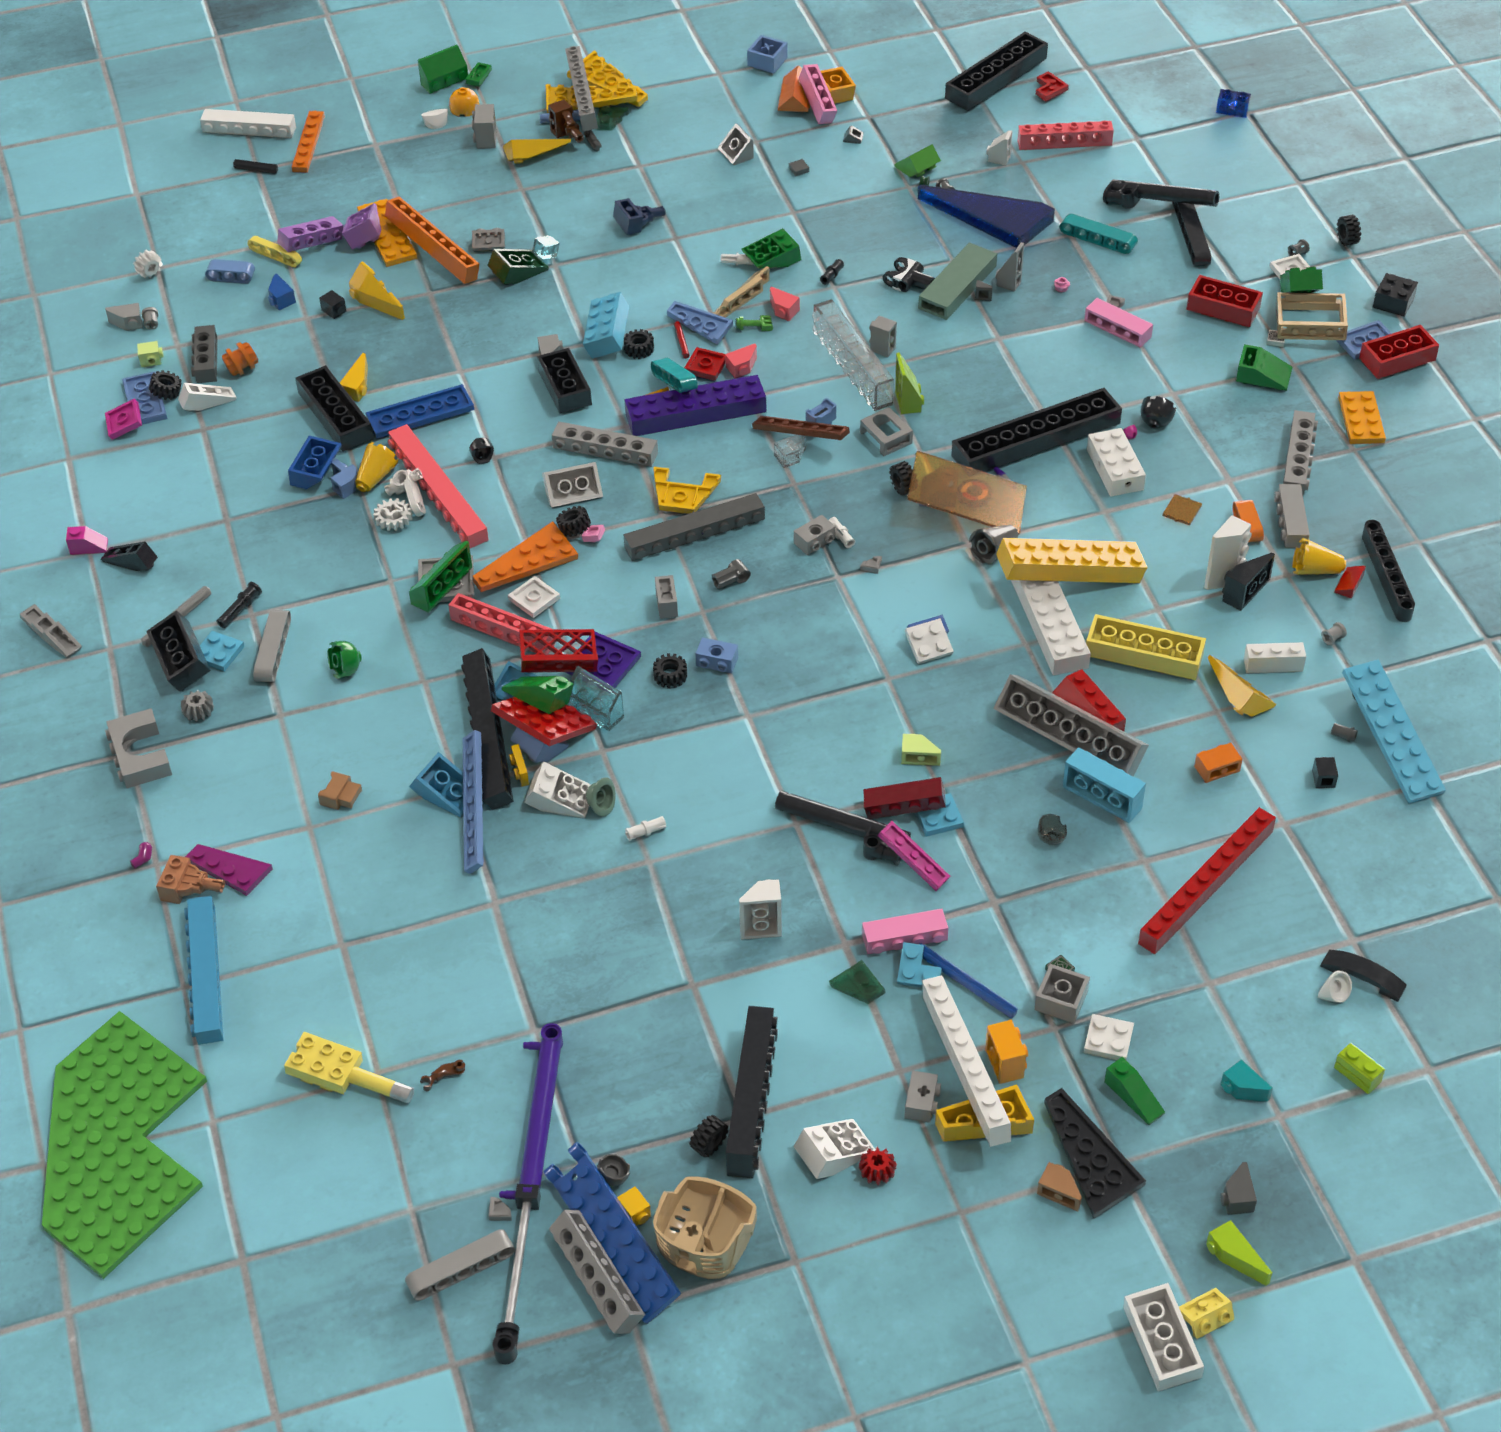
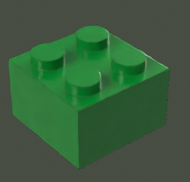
(1301, 281)

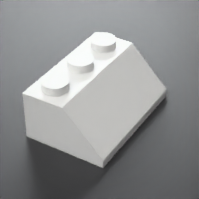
(572, 484)
(761, 911)

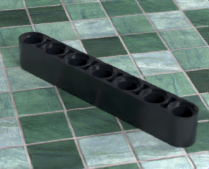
(1193, 233)
(1388, 571)

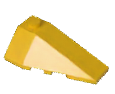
(524, 149)

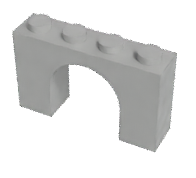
(136, 768)

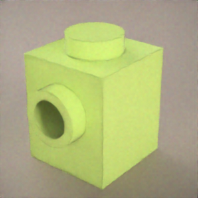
(149, 354)

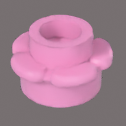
(1061, 284)

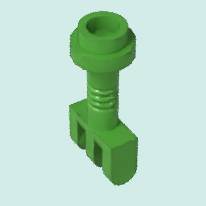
(764, 322)

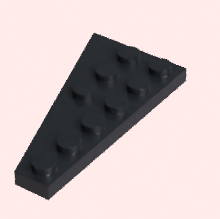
(1097, 1164)

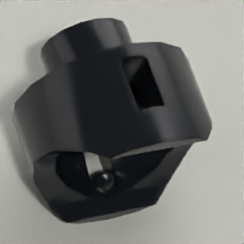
(481, 448)

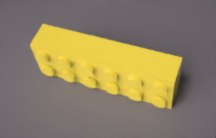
(1145, 647)

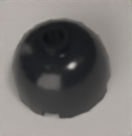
(1157, 411)

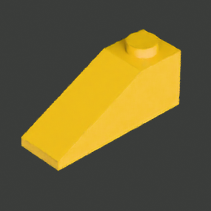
(356, 379)

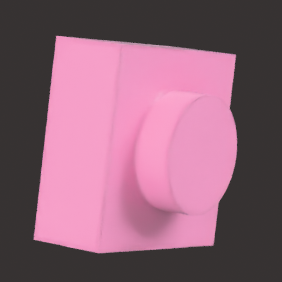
(593, 533)

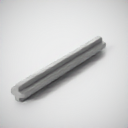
(185, 608)

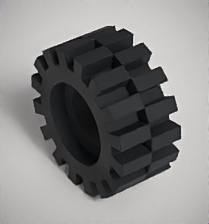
(1348, 230)
(638, 344)
(165, 385)
(901, 477)
(573, 521)
(670, 662)
(709, 1136)

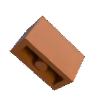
(1218, 762)

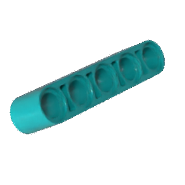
(1098, 233)
(674, 375)

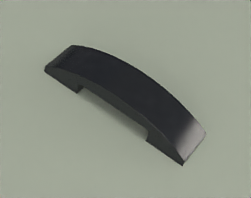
(1365, 970)

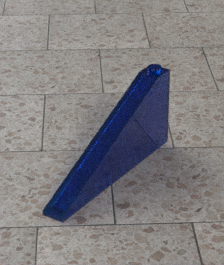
(999, 216)

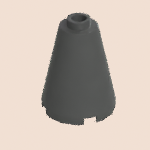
(987, 541)

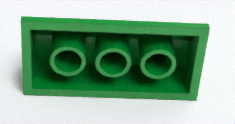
(441, 577)

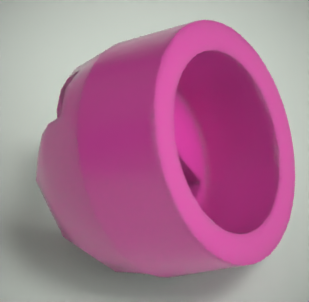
(1130, 432)

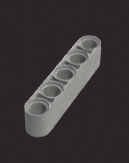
(272, 646)
(459, 1265)

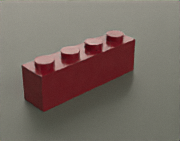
(904, 798)

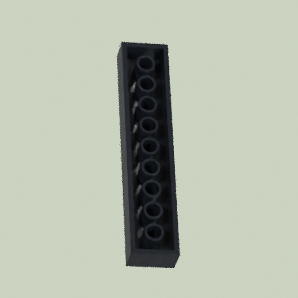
(1037, 431)

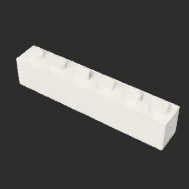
(248, 123)

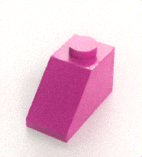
(85, 541)

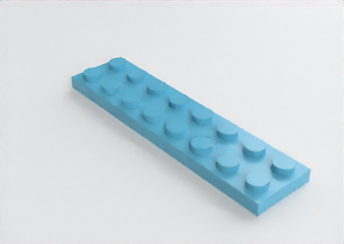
(1393, 731)

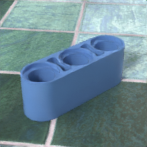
(230, 271)

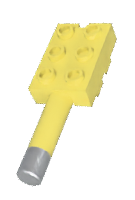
(336, 1066)

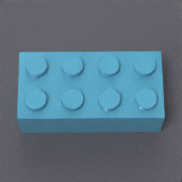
(606, 325)
(1104, 785)

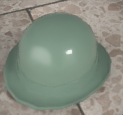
(601, 796)

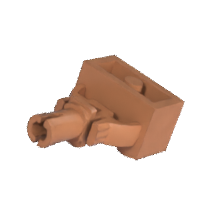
(183, 879)

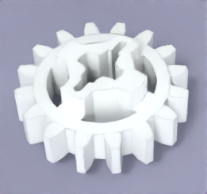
(392, 514)

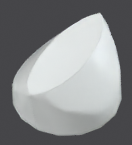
(436, 118)
(1336, 988)

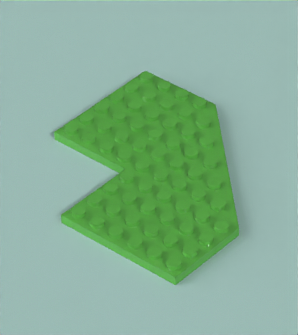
(102, 1173)

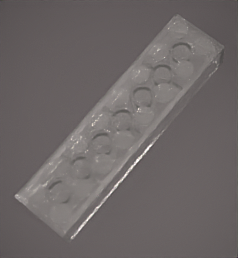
(853, 355)

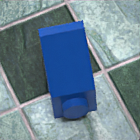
(280, 293)

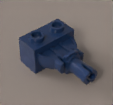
(634, 217)

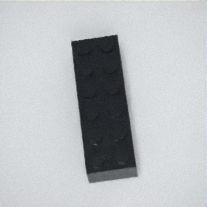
(334, 408)

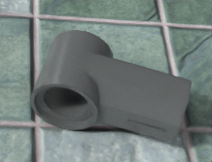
(735, 572)

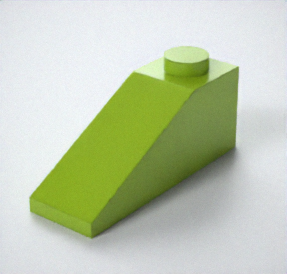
(1236, 1252)

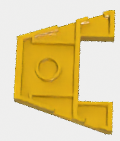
(682, 496)

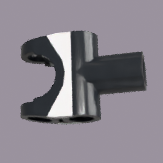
(907, 276)

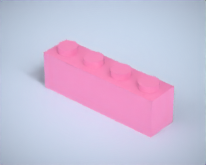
(817, 94)
(1118, 322)
(911, 928)

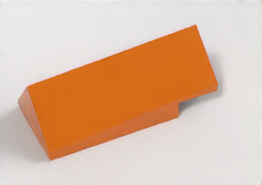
(792, 93)

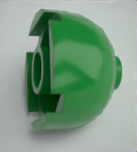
(343, 658)

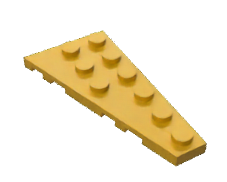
(604, 74)
(600, 96)

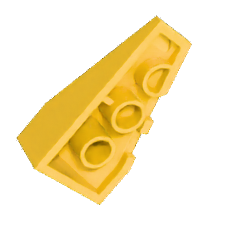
(372, 293)
(1239, 691)

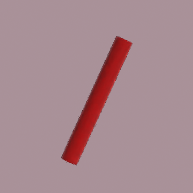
(681, 339)

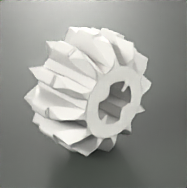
(147, 263)

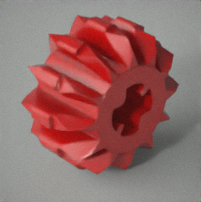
(877, 1166)

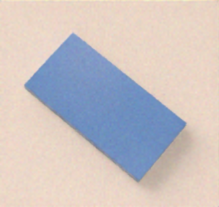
(150, 406)

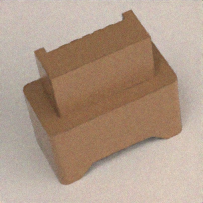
(339, 792)

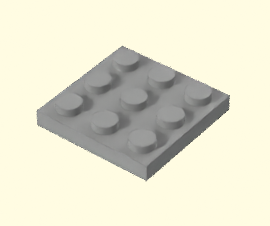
(464, 586)

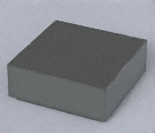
(798, 167)

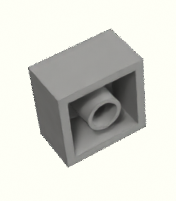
(484, 126)
(1062, 993)

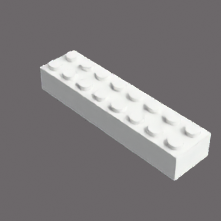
(1053, 625)

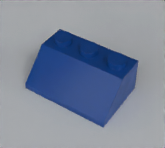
(312, 462)

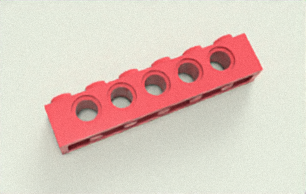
(1065, 135)
(493, 621)

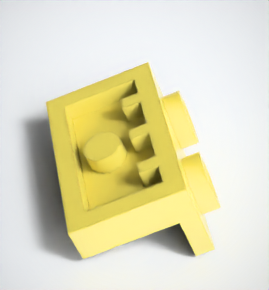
(1207, 1312)

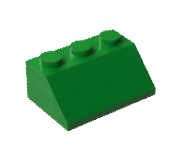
(442, 69)

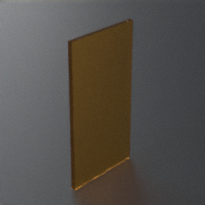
(966, 492)

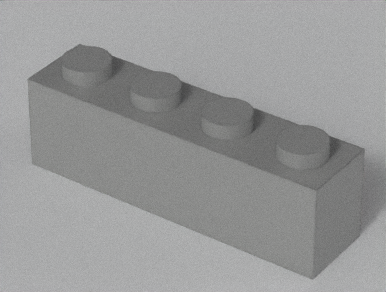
(1292, 514)

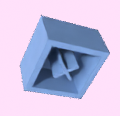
(767, 54)

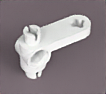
(407, 482)

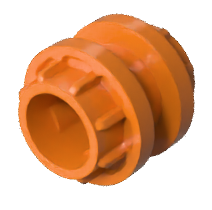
(240, 358)

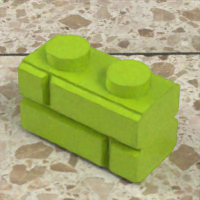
(1359, 1068)

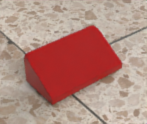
(1350, 580)

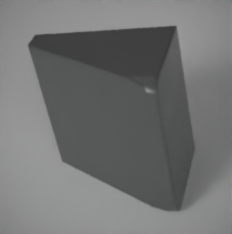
(853, 135)
(983, 291)

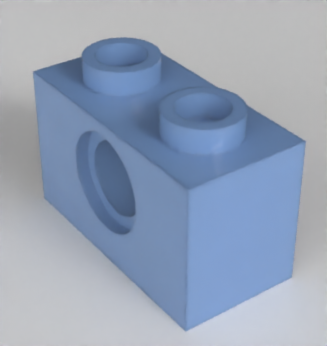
(716, 655)

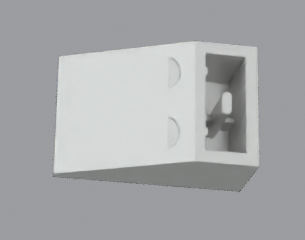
(557, 792)
(832, 1147)

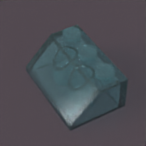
(596, 699)

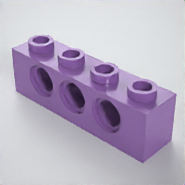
(310, 234)

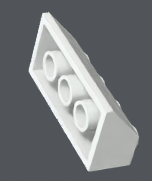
(1227, 550)

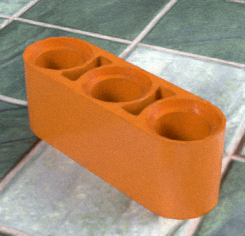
(1247, 512)

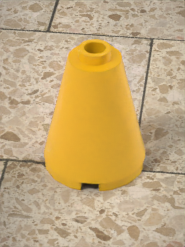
(374, 466)
(1316, 559)

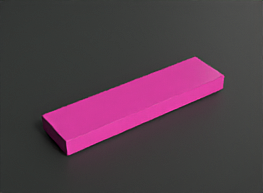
(914, 855)

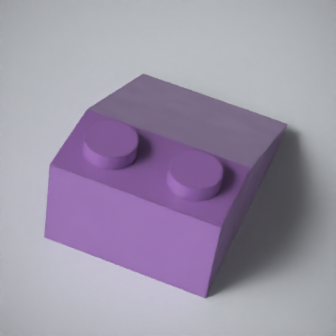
(362, 227)

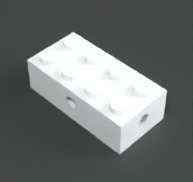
(1116, 462)

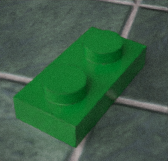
(478, 74)

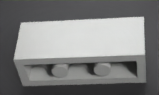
(1274, 657)

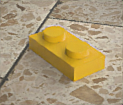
(520, 771)

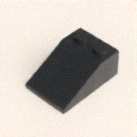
(1247, 580)

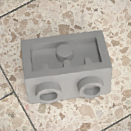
(488, 239)

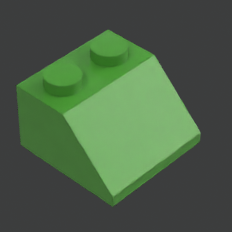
(919, 161)

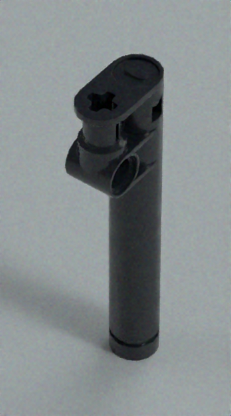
(1130, 192)
(858, 825)

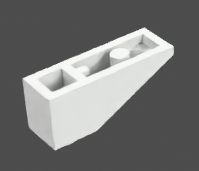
(201, 397)

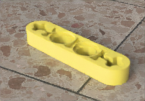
(273, 251)

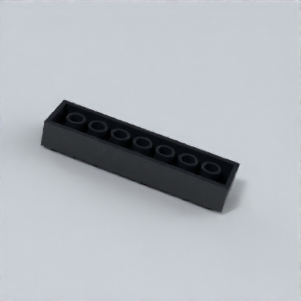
(996, 70)
(751, 1092)

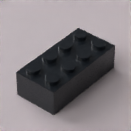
(564, 380)
(178, 651)

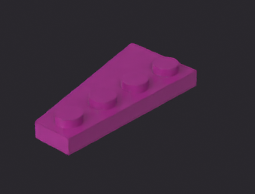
(236, 870)

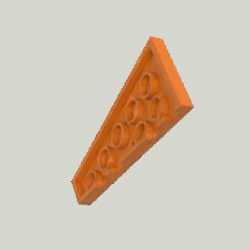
(535, 554)

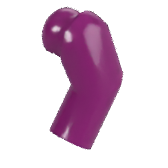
(144, 856)

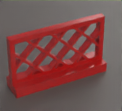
(558, 662)

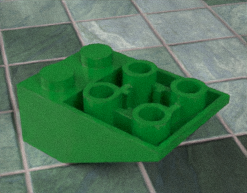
(774, 251)
(1263, 369)

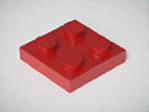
(706, 363)

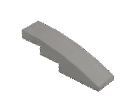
(50, 631)

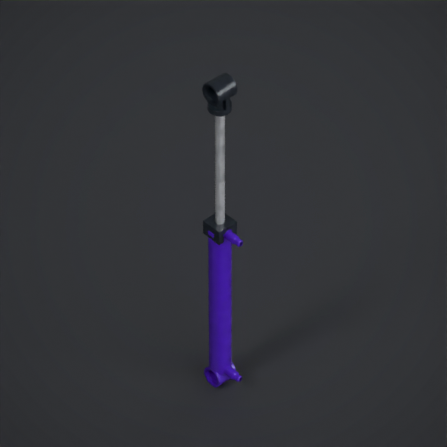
(528, 1190)

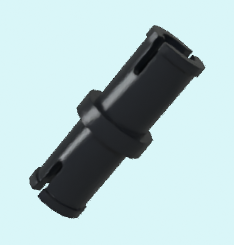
(832, 271)

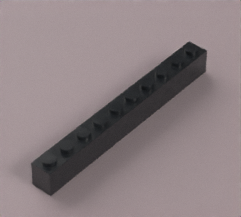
(481, 696)

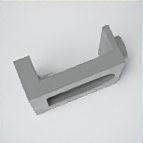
(890, 443)

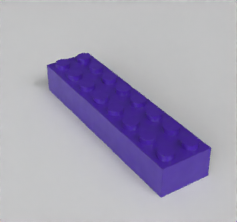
(695, 407)

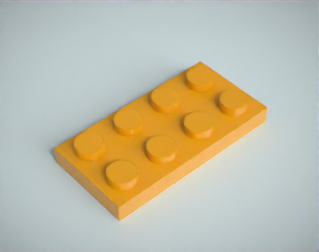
(1361, 417)

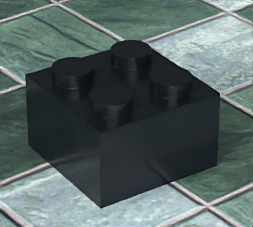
(1395, 294)

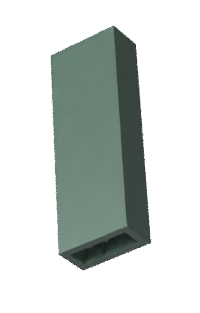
(957, 281)

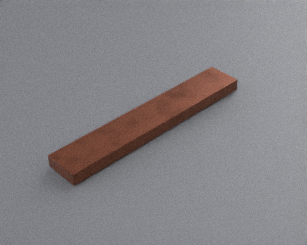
(801, 427)

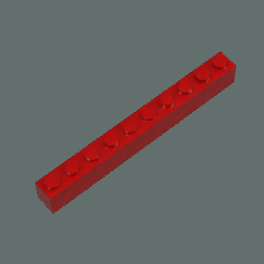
(1206, 880)

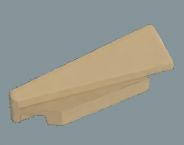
(744, 293)

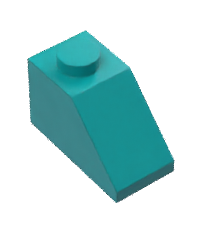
(1245, 1083)

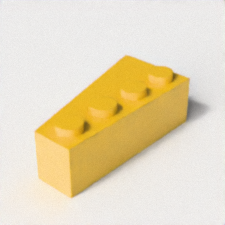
(961, 1123)

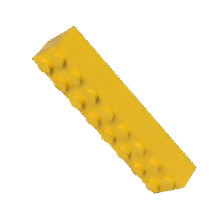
(1071, 560)

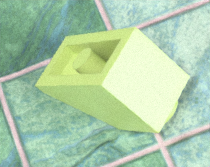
(919, 751)

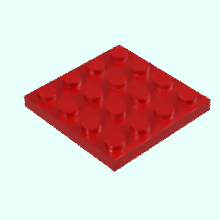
(545, 727)

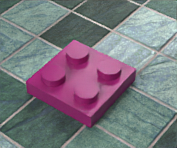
(123, 419)

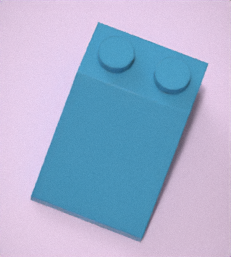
(441, 784)

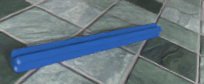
(969, 982)

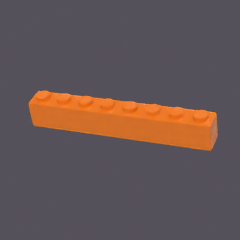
(432, 240)

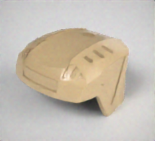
(717, 1224)

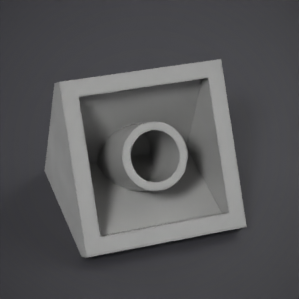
(737, 146)

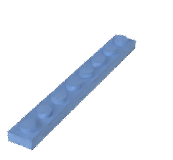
(472, 802)

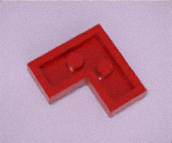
(1051, 86)

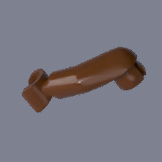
(448, 1069)

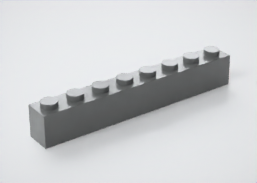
(694, 526)

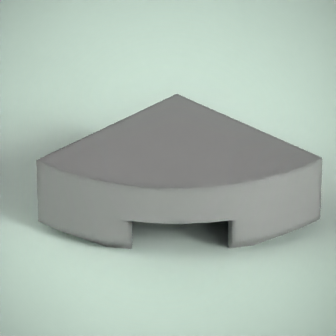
(1116, 301)
(871, 565)
(499, 1210)

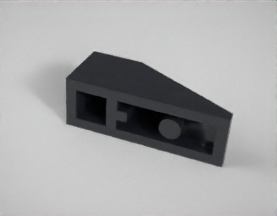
(131, 556)

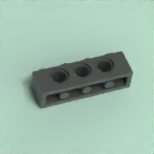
(204, 354)

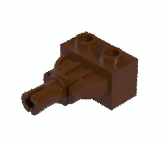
(562, 122)

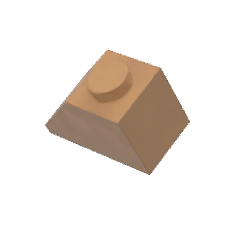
(1059, 1186)

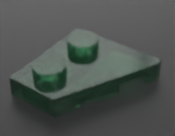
(610, 116)
(858, 983)

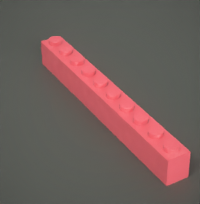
(438, 486)

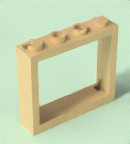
(1307, 329)

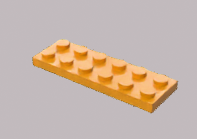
(392, 242)

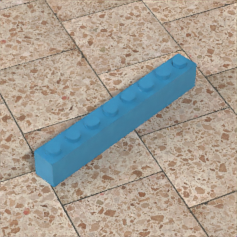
(204, 970)

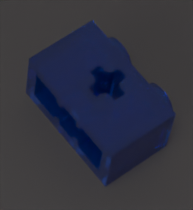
(1233, 103)

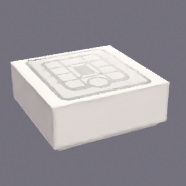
(1273, 341)

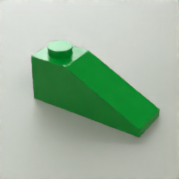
(1133, 1090)

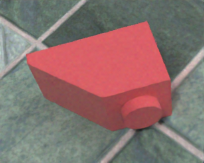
(784, 304)
(741, 361)

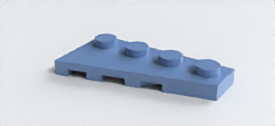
(702, 322)

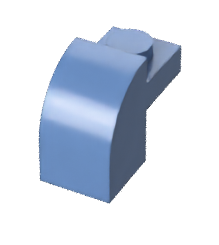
(344, 478)

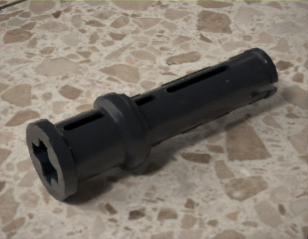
(243, 599)

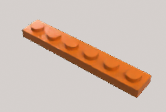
(308, 141)

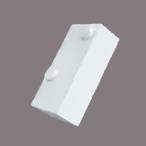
(1163, 1337)

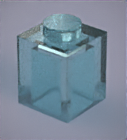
(545, 247)

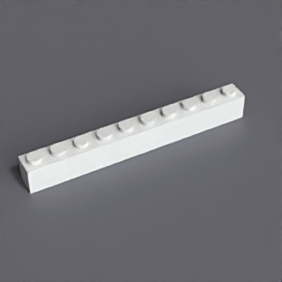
(966, 1061)

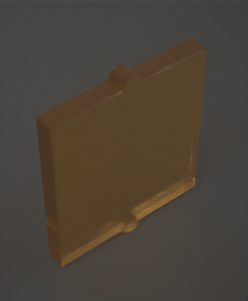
(1182, 509)

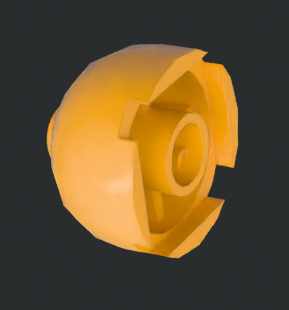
(463, 101)

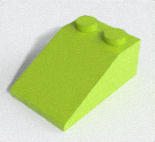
(906, 388)

